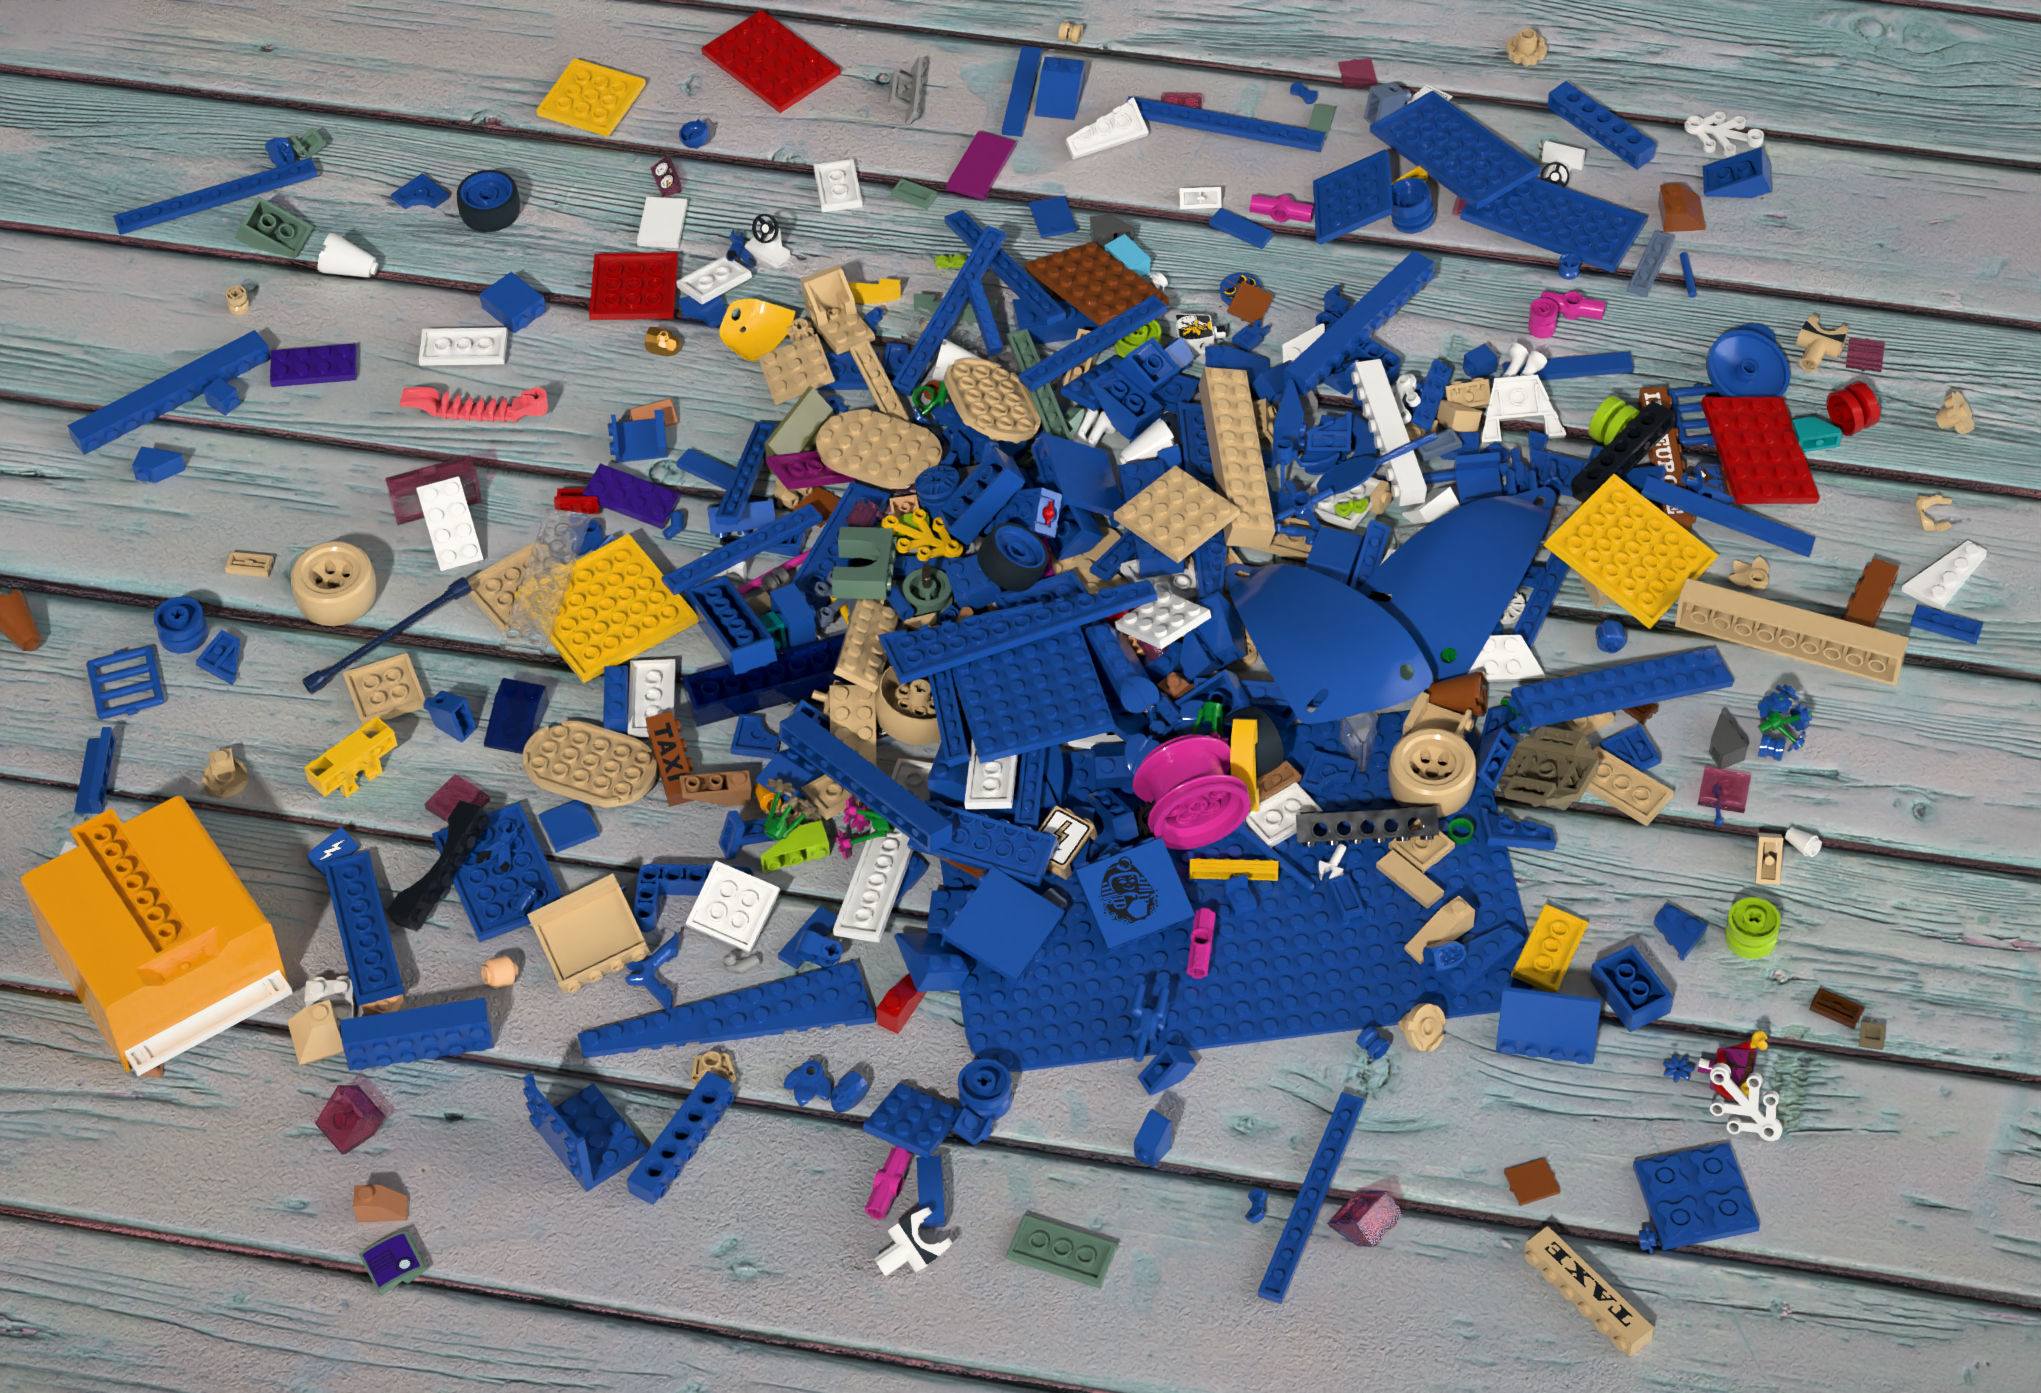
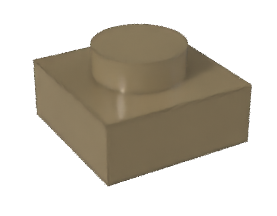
(1872, 1035)

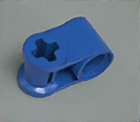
(815, 949)

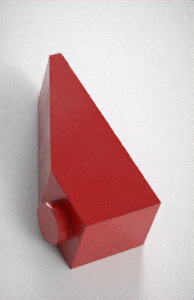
(898, 1005)

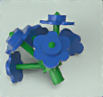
(1778, 703)

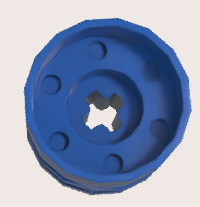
(1412, 205)
(935, 487)

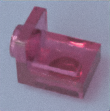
(863, 514)

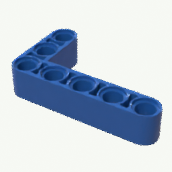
(1366, 351)
(667, 880)

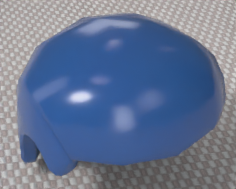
(694, 134)

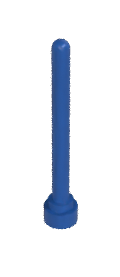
(1273, 855)

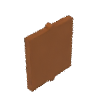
(1250, 303)
(822, 501)
(1532, 1181)

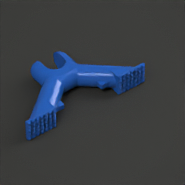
(648, 968)

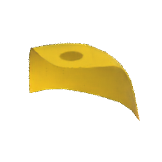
(764, 325)

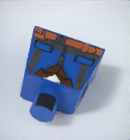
(1709, 481)

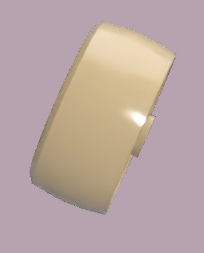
(337, 598)
(903, 722)
(1430, 784)

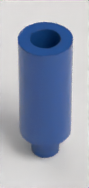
(900, 603)

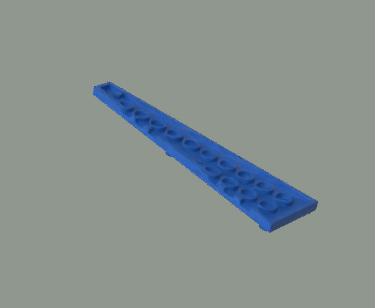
(1196, 461)
(979, 636)

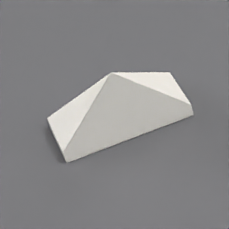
(1200, 198)

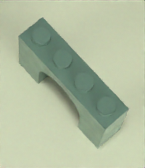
(866, 581)

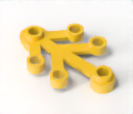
(945, 547)

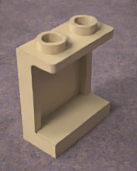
(1427, 715)

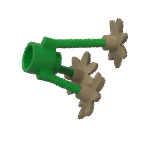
(776, 827)

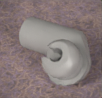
(738, 965)

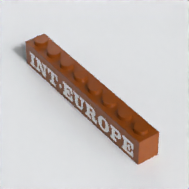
(1667, 453)

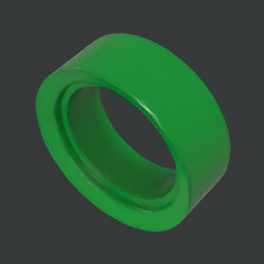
(915, 397)
(1460, 822)

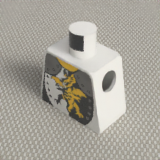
(1198, 331)

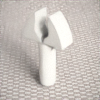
(1333, 863)

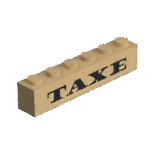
(1588, 1292)

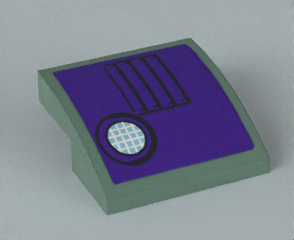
(393, 1261)

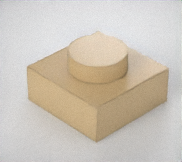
(222, 761)

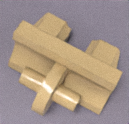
(788, 497)

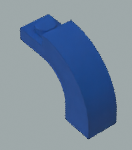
(1361, 437)

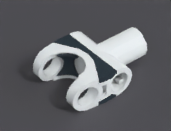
(909, 1246)

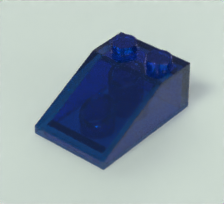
(515, 715)

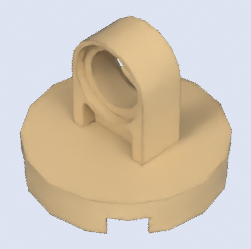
(1423, 1026)

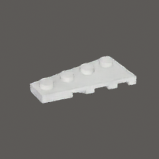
(1114, 129)
(1945, 577)

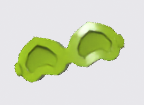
(946, 262)
(1357, 507)

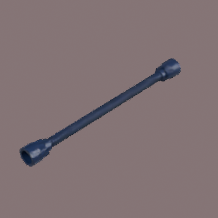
(318, 679)

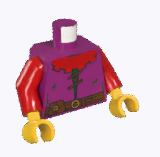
(1740, 1059)

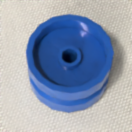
(180, 625)
(985, 1088)

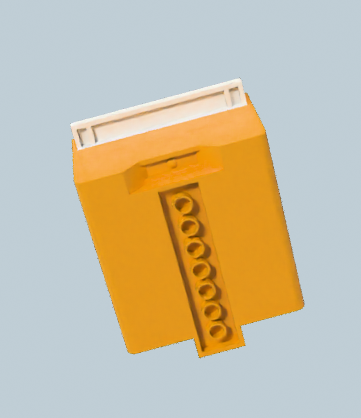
(155, 933)

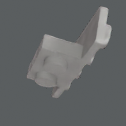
(905, 90)

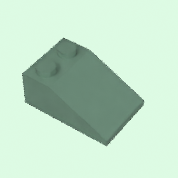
(273, 229)

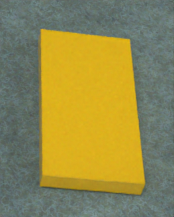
(1549, 949)

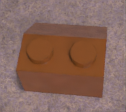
(1680, 209)

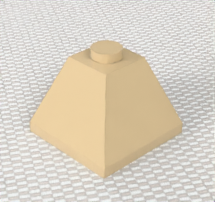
(316, 1033)

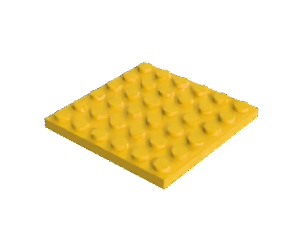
(1631, 550)
(615, 609)

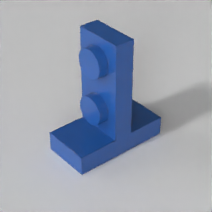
(740, 833)

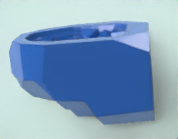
(280, 151)
(1443, 955)
(848, 1092)

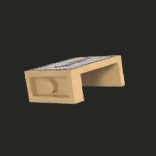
(1071, 835)

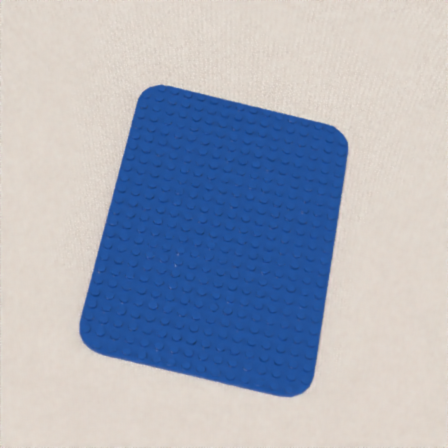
(1270, 970)

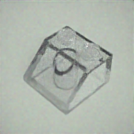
(1358, 736)

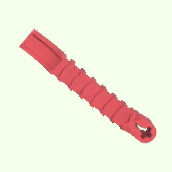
(530, 403)

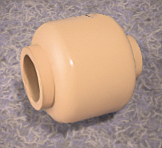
(499, 971)

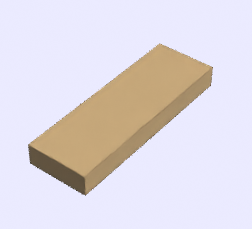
(1410, 879)

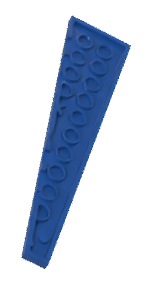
(795, 1003)

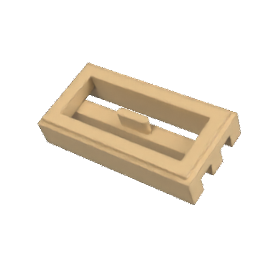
(248, 567)

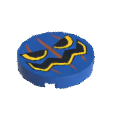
(1231, 283)

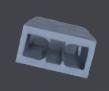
(1385, 100)

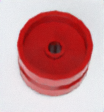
(1853, 408)

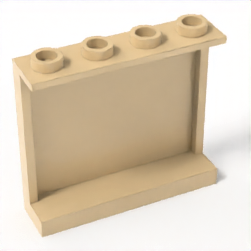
(589, 934)

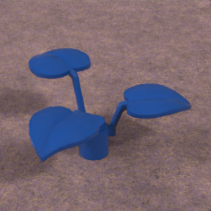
(1283, 453)
(1140, 694)

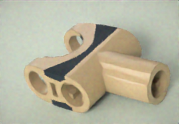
(1819, 343)

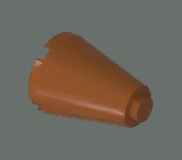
(18, 622)
(1461, 693)

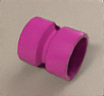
(1542, 318)

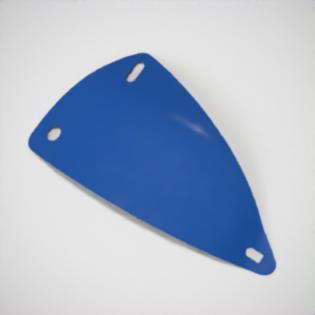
(1461, 575)
(1325, 637)

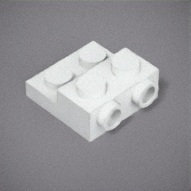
(338, 991)

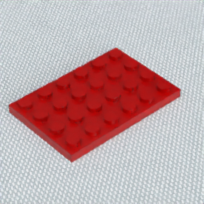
(771, 61)
(1759, 450)

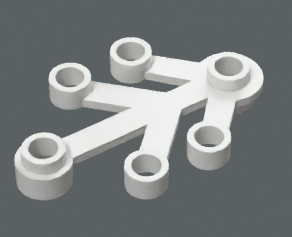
(1700, 127)
(1405, 385)
(1746, 1105)

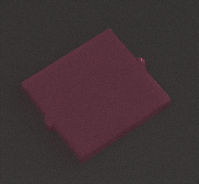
(1357, 73)
(1865, 355)

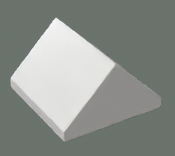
(1436, 504)

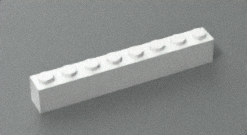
(1388, 431)

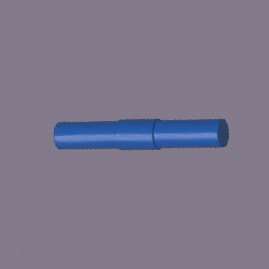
(1688, 275)

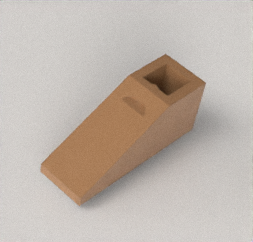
(718, 788)

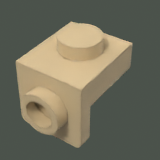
(1380, 498)

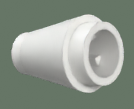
(1804, 842)

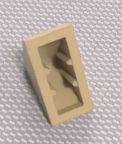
(1458, 417)

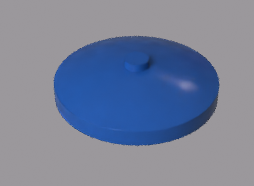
(1747, 366)

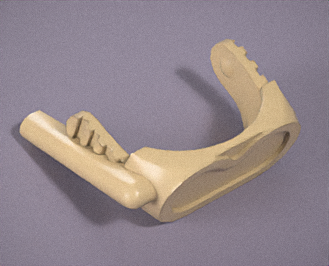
(1925, 502)

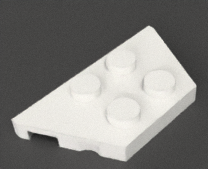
(1507, 659)

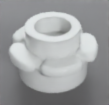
(1158, 281)

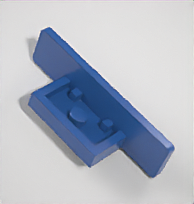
(1431, 393)

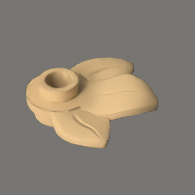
(1752, 575)

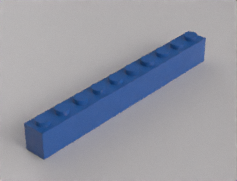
(1359, 322)
(168, 392)
(866, 782)

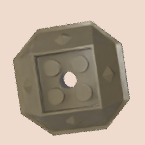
(1549, 769)

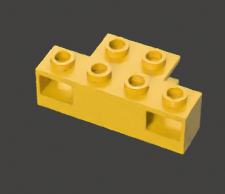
(354, 753)

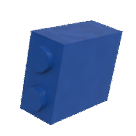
(512, 302)

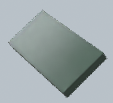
(1062, 1251)

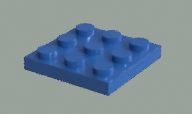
(912, 1120)

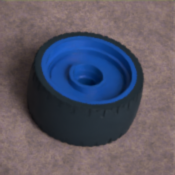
(488, 200)
(1012, 557)
(1269, 747)

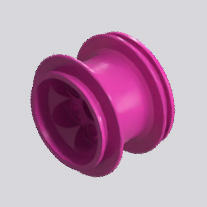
(1191, 792)

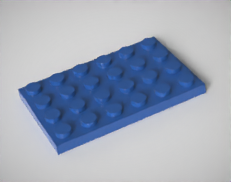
(490, 893)

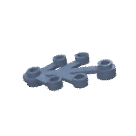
(825, 614)

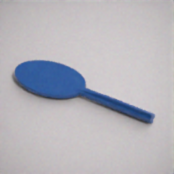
(1359, 469)

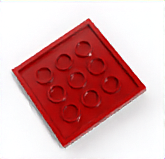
(633, 286)

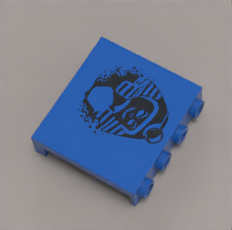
(1134, 894)

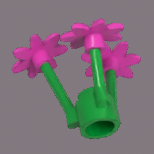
(1213, 714)
(860, 818)

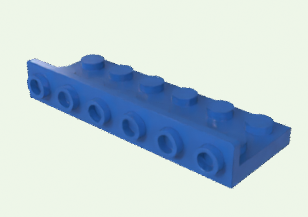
(994, 843)

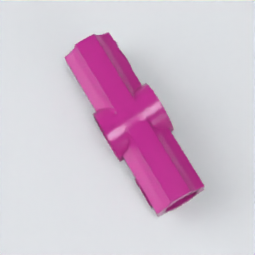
(1282, 208)
(1573, 305)
(1202, 933)
(888, 1183)

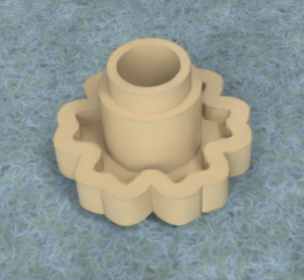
(1526, 47)
(1955, 414)

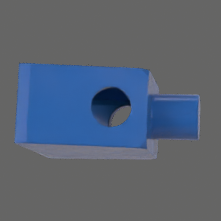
(451, 715)

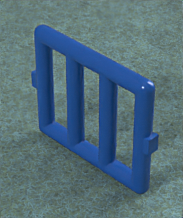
(1697, 390)
(131, 708)

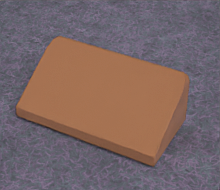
(647, 412)

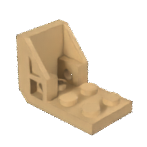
(833, 310)

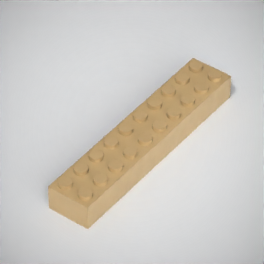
(1237, 455)
(1791, 632)

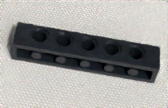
(1624, 450)
(1426, 813)

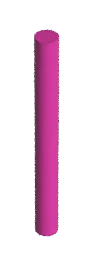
(787, 566)

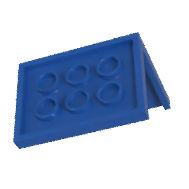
(584, 1133)

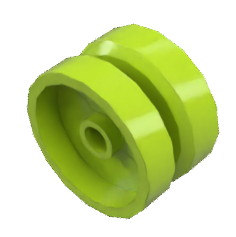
(1137, 338)
(1611, 419)
(1752, 928)

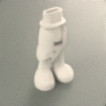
(1519, 357)
(1099, 422)

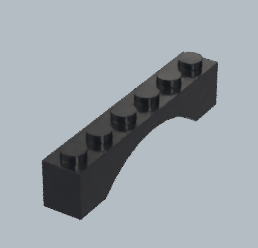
(415, 903)

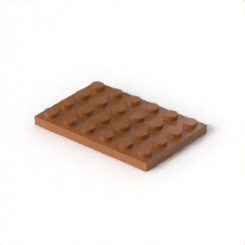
(1093, 281)

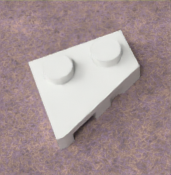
(1296, 346)

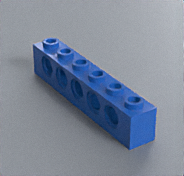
(1601, 125)
(709, 1089)

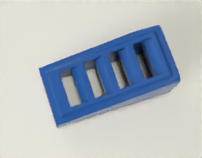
(790, 549)

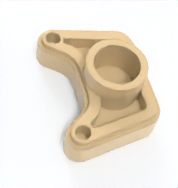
(714, 1062)

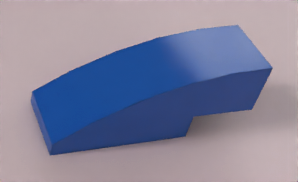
(1054, 773)
(931, 1190)

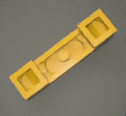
(876, 293)
(1242, 756)

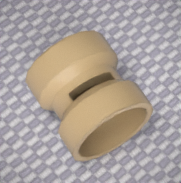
(1070, 32)
(237, 300)

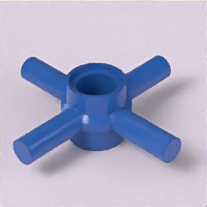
(1302, 505)

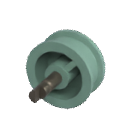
(927, 591)

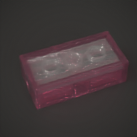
(403, 486)

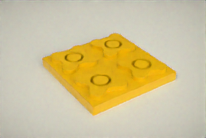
(591, 97)

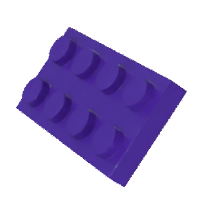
(313, 365)
(632, 496)

